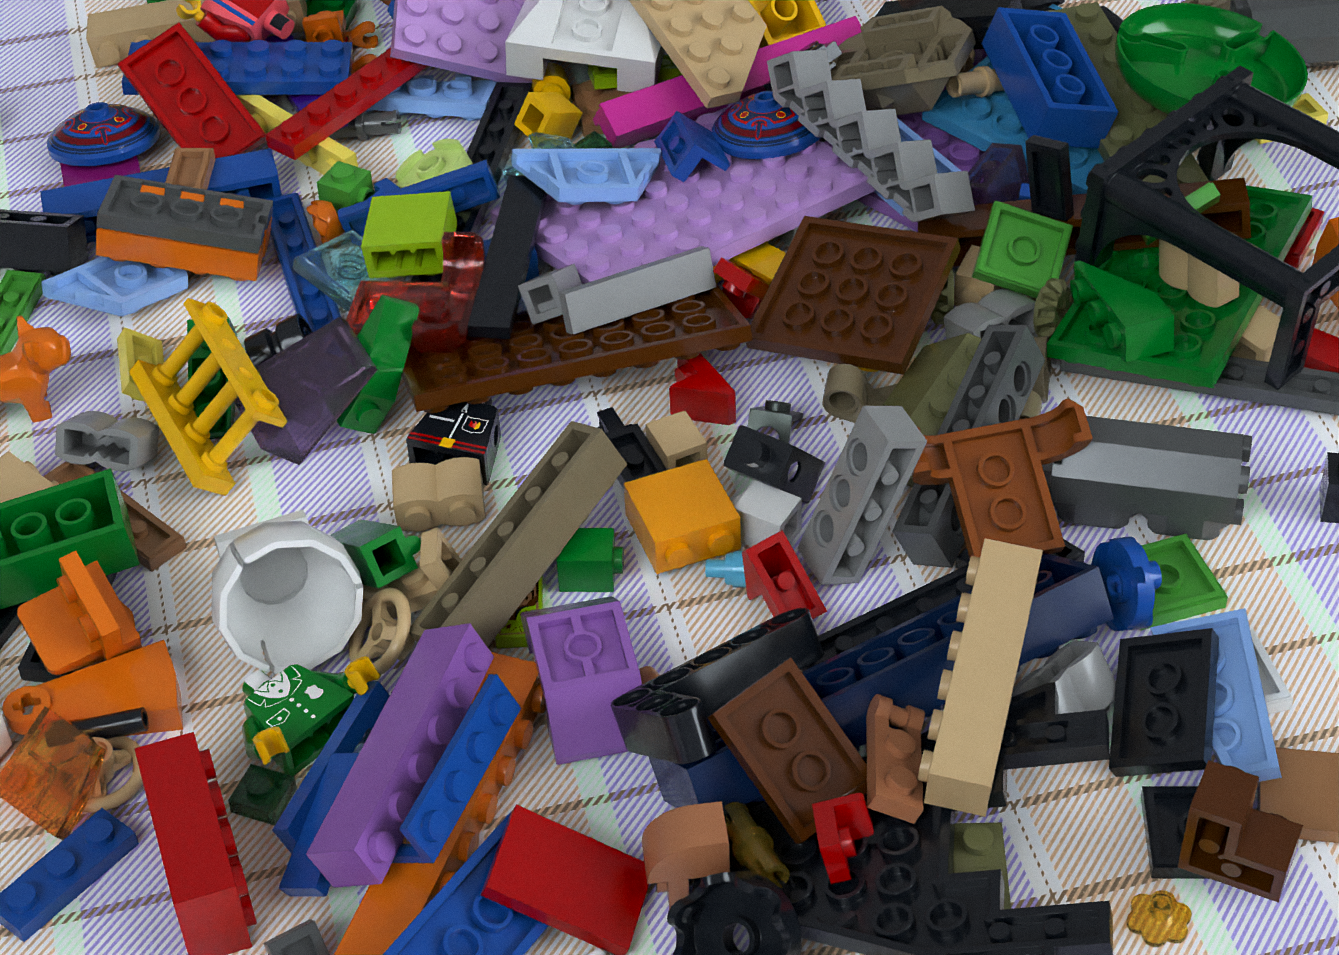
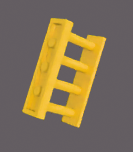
(174, 406)

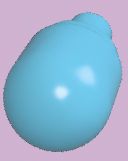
(730, 569)

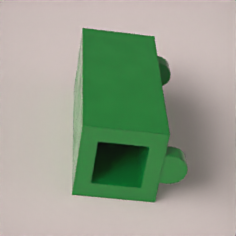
(379, 551)

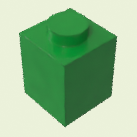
(590, 561)

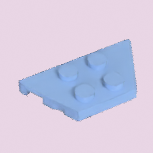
(589, 173)
(115, 285)

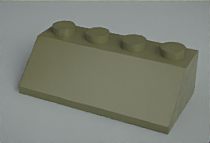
(933, 382)

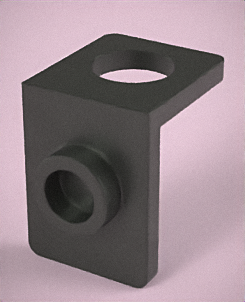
(774, 415)

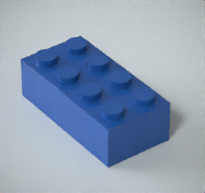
(1049, 77)

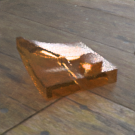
(52, 773)

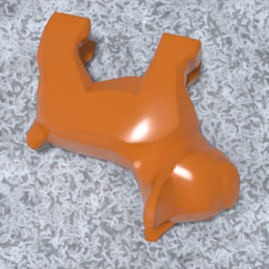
(28, 366)

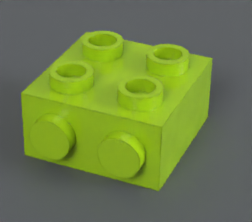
(407, 234)

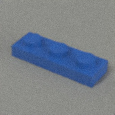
(64, 873)

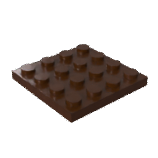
(853, 294)

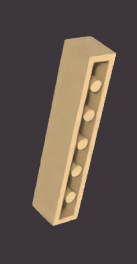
(112, 31)
(982, 679)

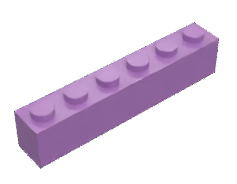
(399, 756)

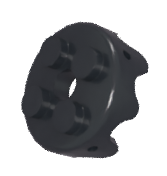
(722, 900)

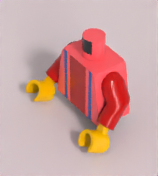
(240, 18)

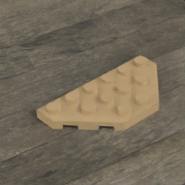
(707, 42)

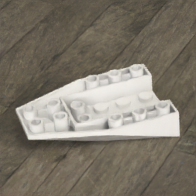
(584, 33)

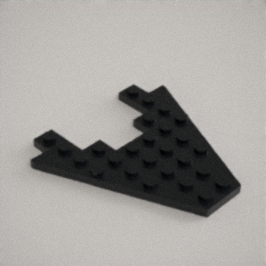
(903, 875)

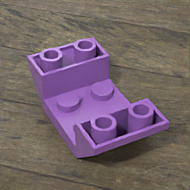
(582, 667)

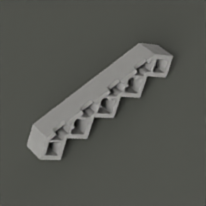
(868, 138)

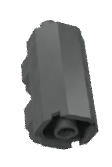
(1306, 24)
(1166, 473)

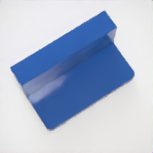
(685, 144)

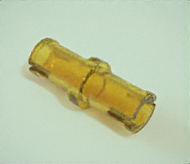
(753, 844)

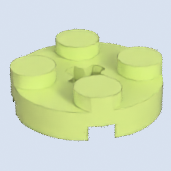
(446, 157)

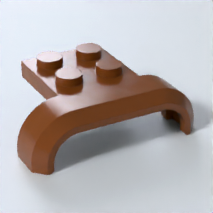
(1001, 477)

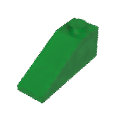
(387, 342)

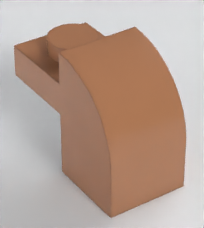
(685, 846)

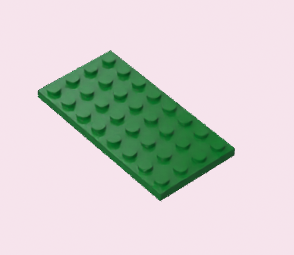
(1201, 333)

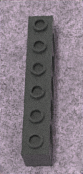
(989, 394)

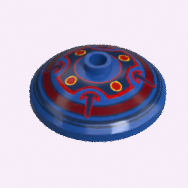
(761, 129)
(102, 135)

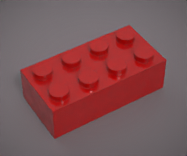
(196, 846)

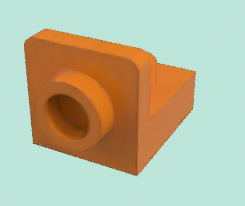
(325, 26)

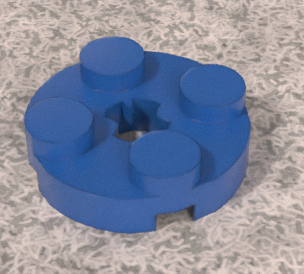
(1128, 582)

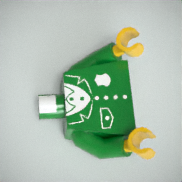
(298, 711)

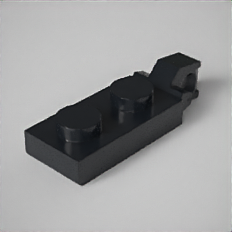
(631, 445)

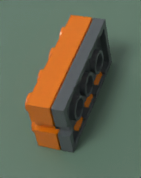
(184, 228)

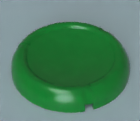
(1185, 47)

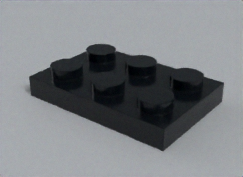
(1164, 703)

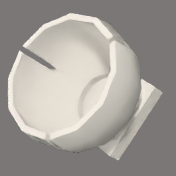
(284, 593)

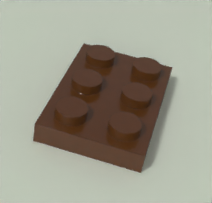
(790, 747)

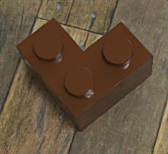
(1233, 840)

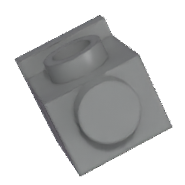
(542, 293)

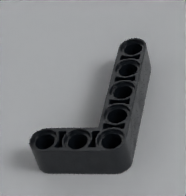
(671, 711)

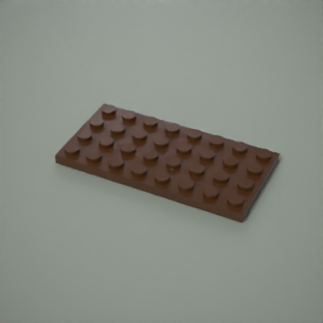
(550, 355)

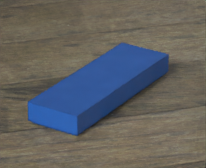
(301, 875)

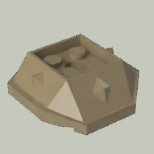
(905, 58)

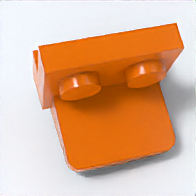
(79, 619)

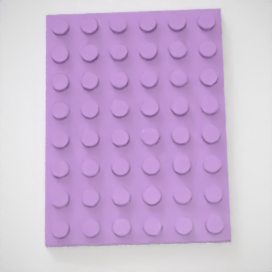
(710, 209)

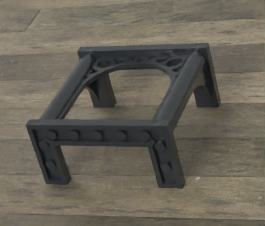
(1219, 123)

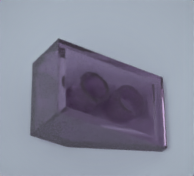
(313, 387)

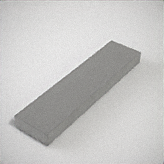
(637, 290)

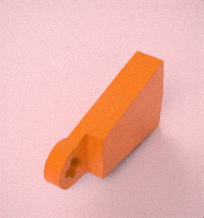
(112, 686)

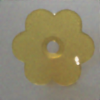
(1159, 918)

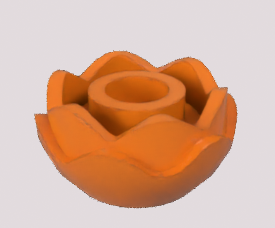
(325, 220)

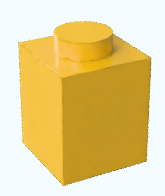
(548, 114)

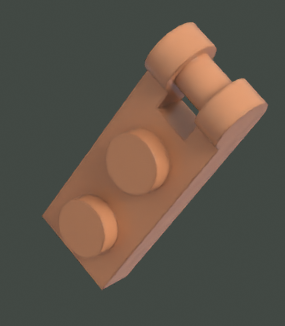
(894, 759)

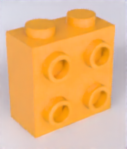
(682, 516)

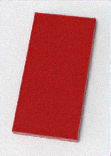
(190, 95)

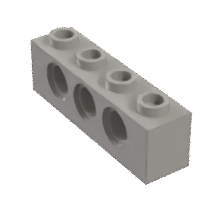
(861, 494)

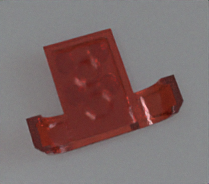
(442, 305)

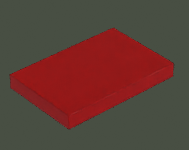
(567, 881)

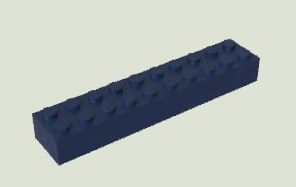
(907, 668)

